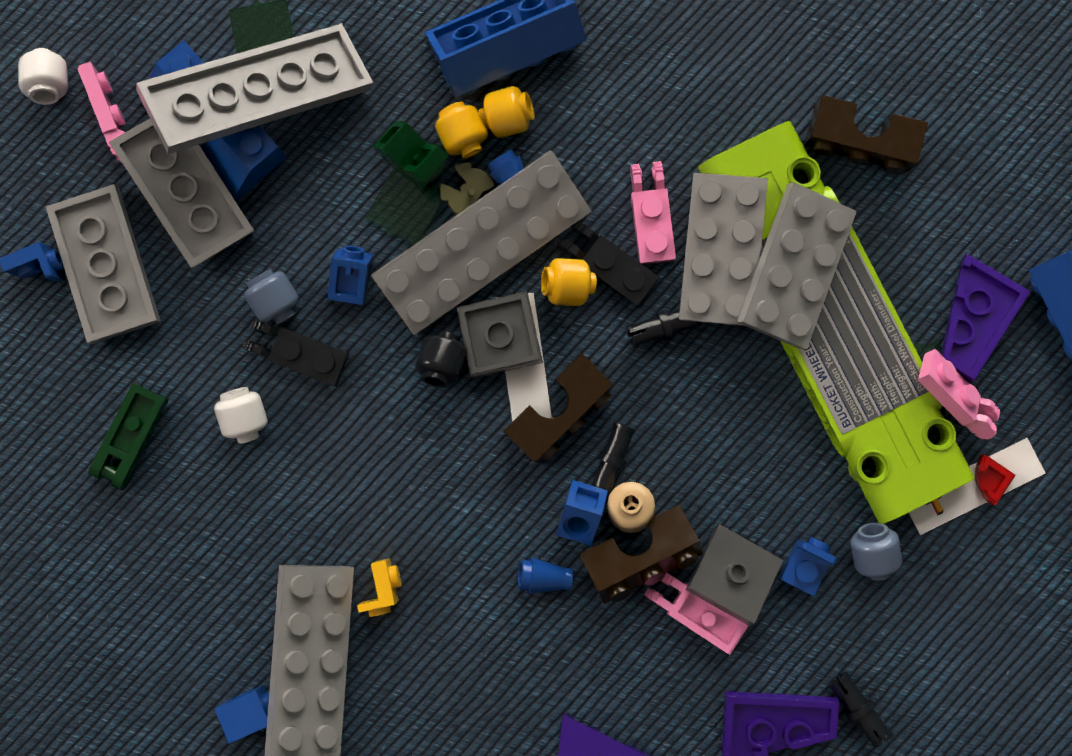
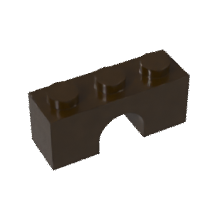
(835, 132)
(584, 388)
(672, 547)

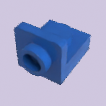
(30, 259)
(349, 275)
(807, 565)

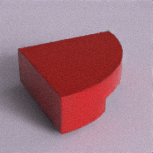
(992, 479)

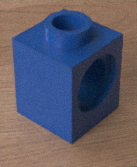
(581, 512)
(244, 714)

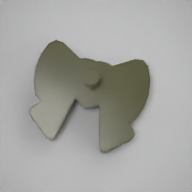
(476, 183)

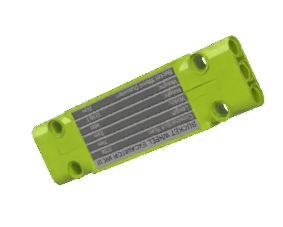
(859, 358)

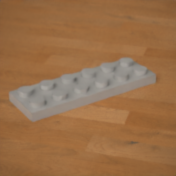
(253, 87)
(481, 242)
(309, 660)

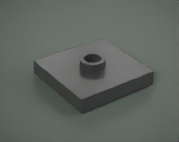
(499, 335)
(734, 575)

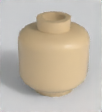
(631, 520)

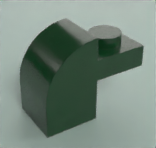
(411, 154)

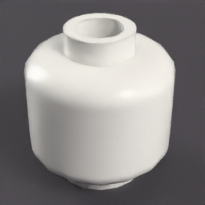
(42, 76)
(240, 414)

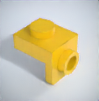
(386, 581)

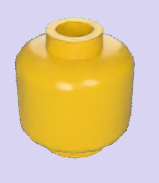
(507, 112)
(461, 129)
(568, 282)

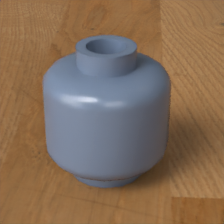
(271, 296)
(876, 551)

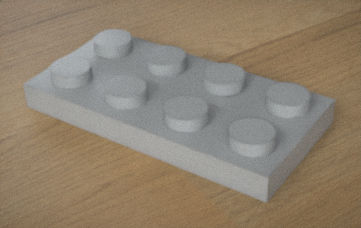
(183, 193)
(721, 246)
(103, 264)
(797, 266)

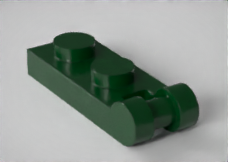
(128, 435)

